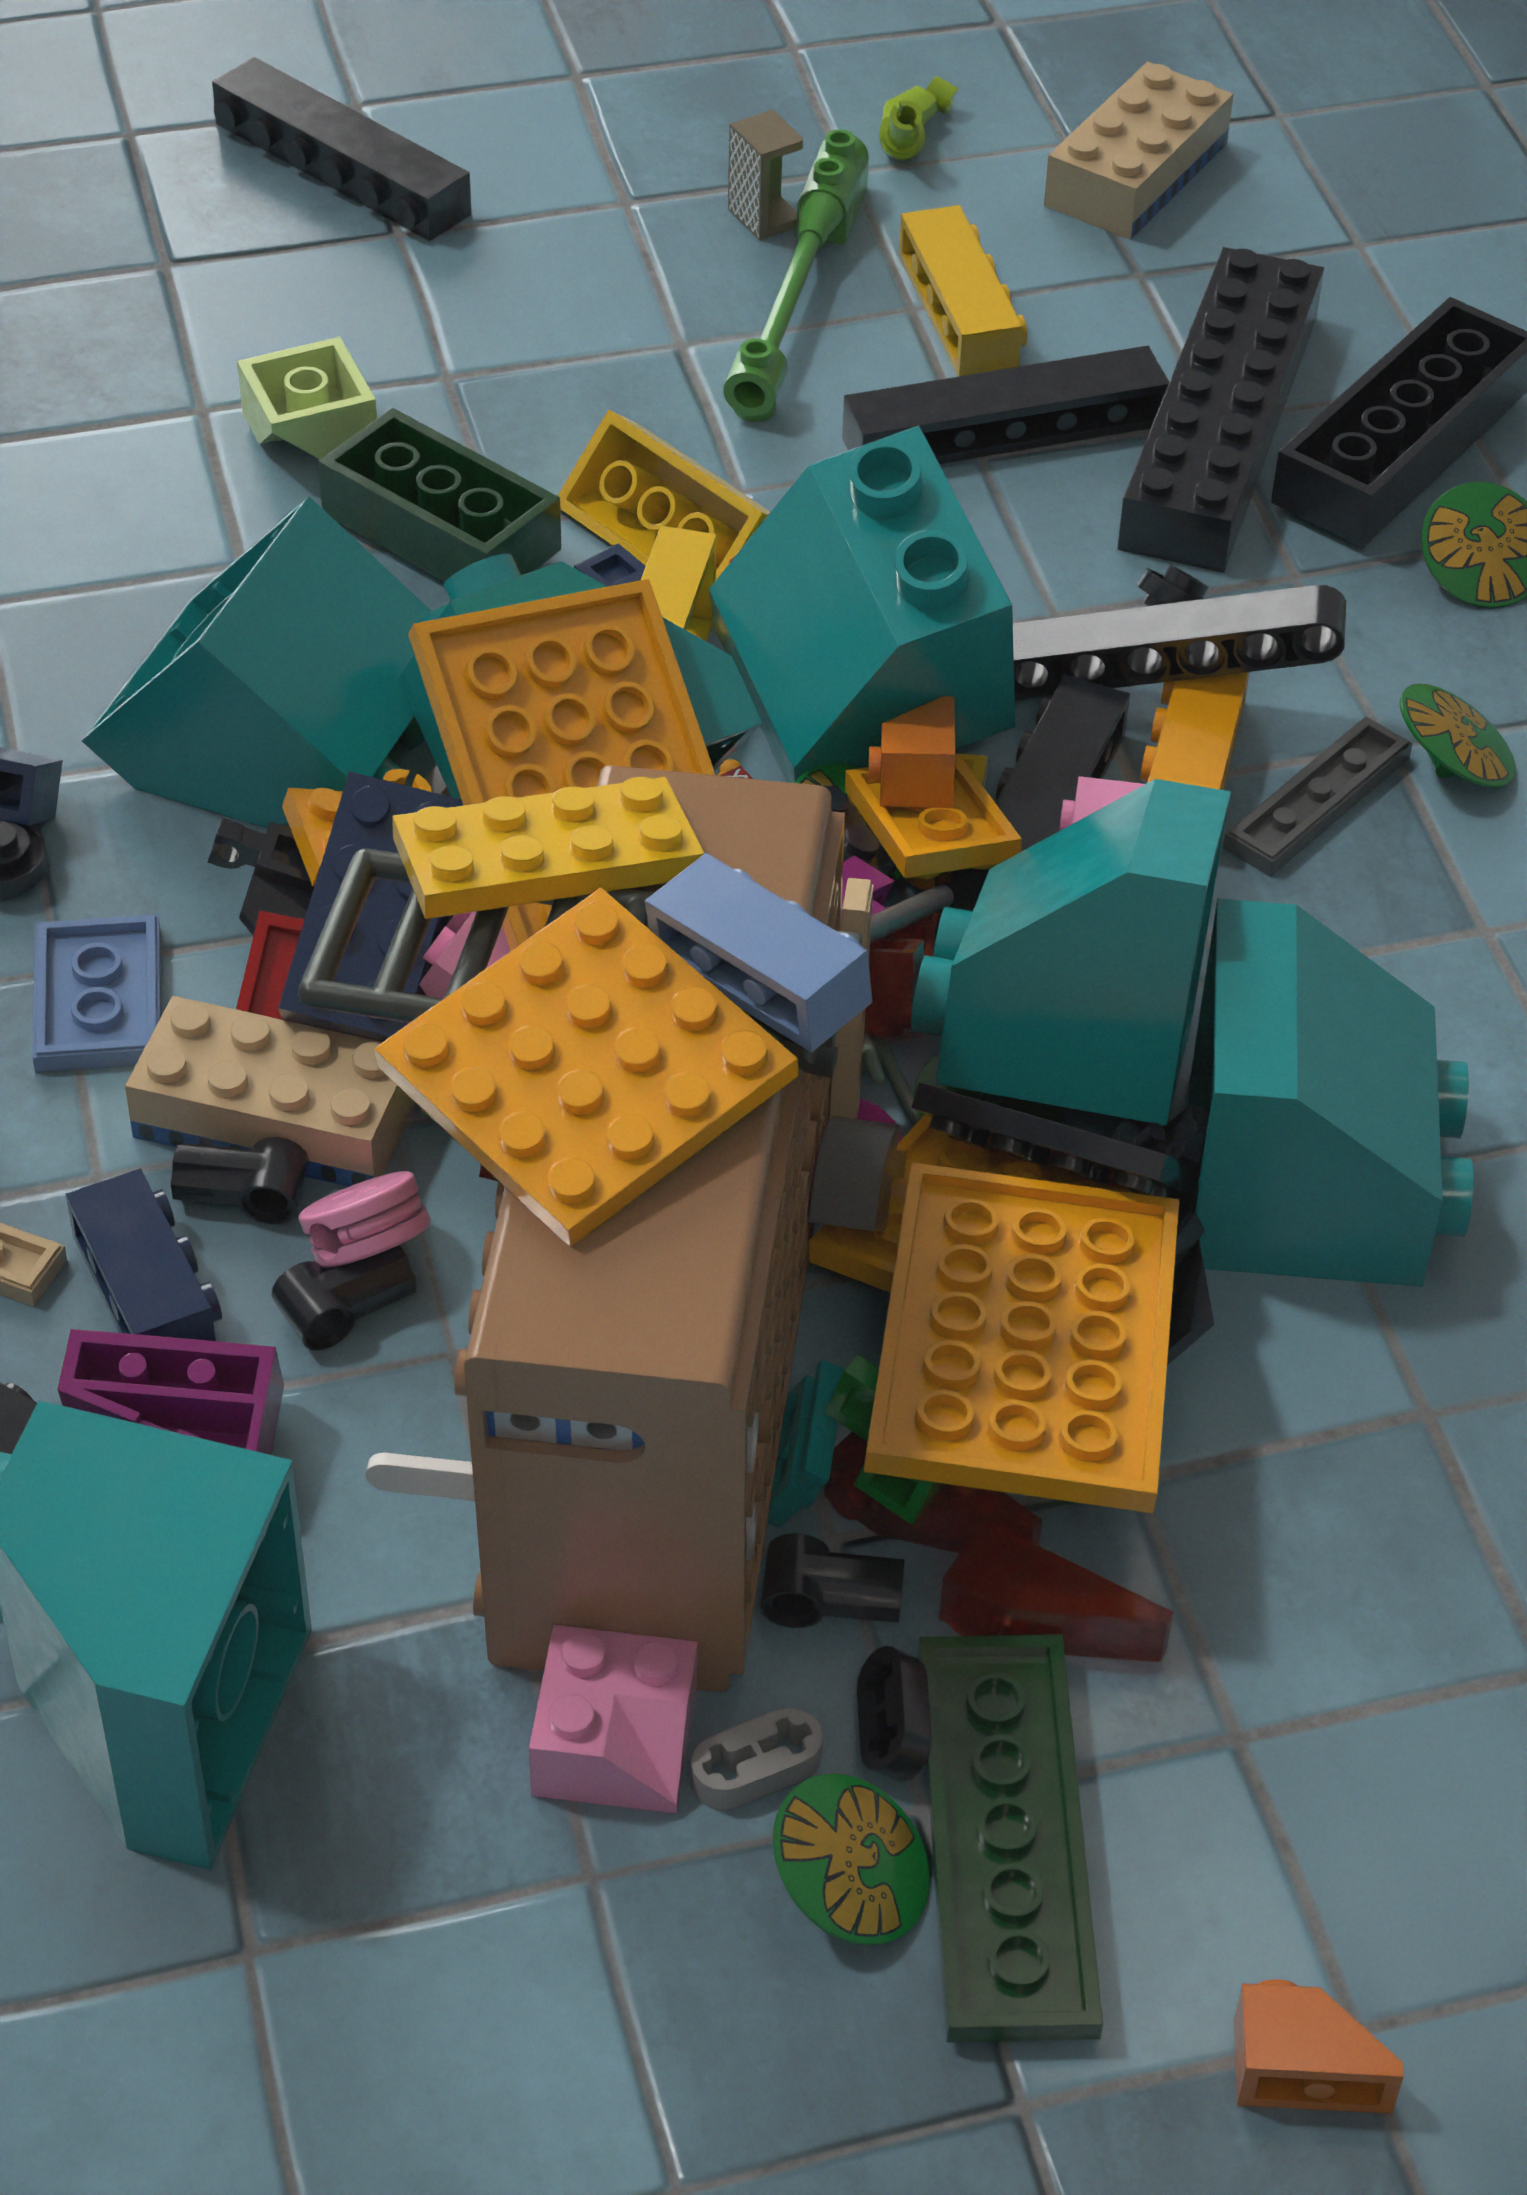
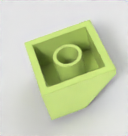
(306, 396)

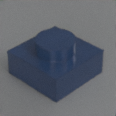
(612, 566)

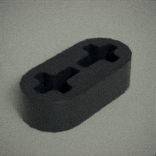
(894, 1714)

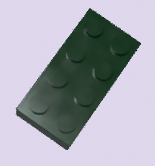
(436, 499)

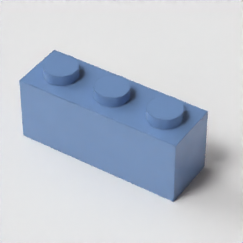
(762, 951)

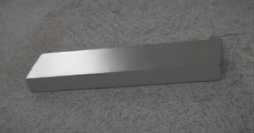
(1317, 796)

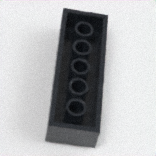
(1403, 422)

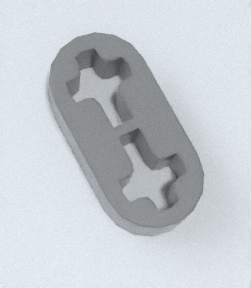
(755, 1757)

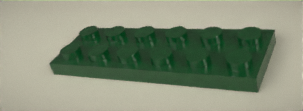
(1008, 1842)

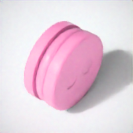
(365, 1219)

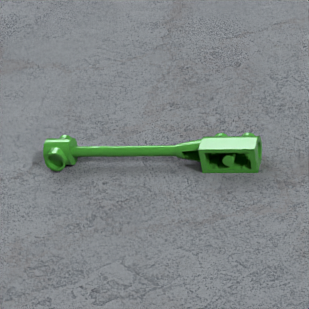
(823, 215)

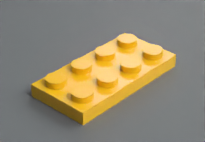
(544, 846)

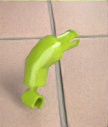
(907, 114)

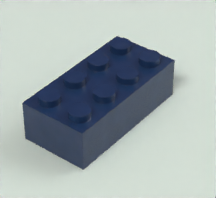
(361, 823)

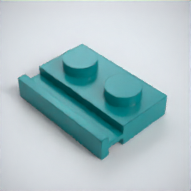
(805, 1444)

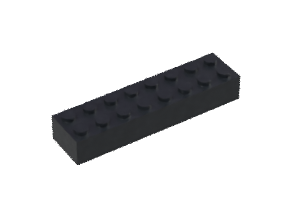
(1221, 410)

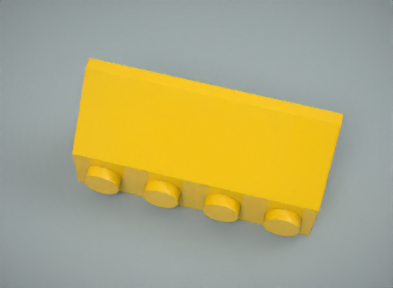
(637, 482)

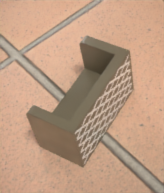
(756, 173)

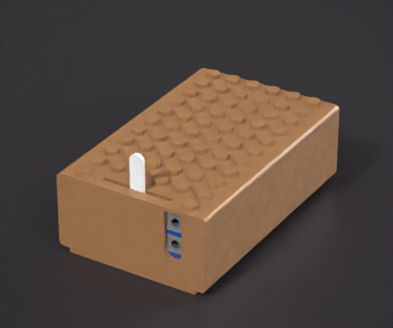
(646, 1371)

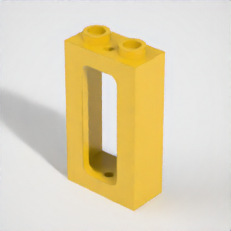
(681, 574)

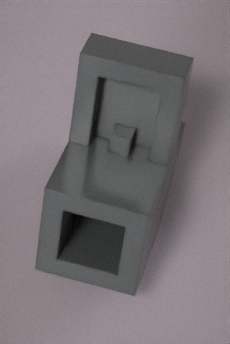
(856, 1173)

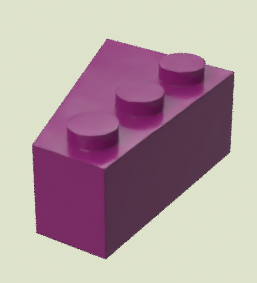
(177, 1385)

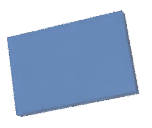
(95, 991)

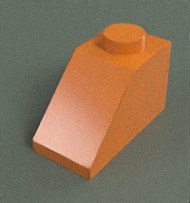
(917, 757)
(1309, 2053)

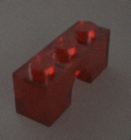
(894, 975)

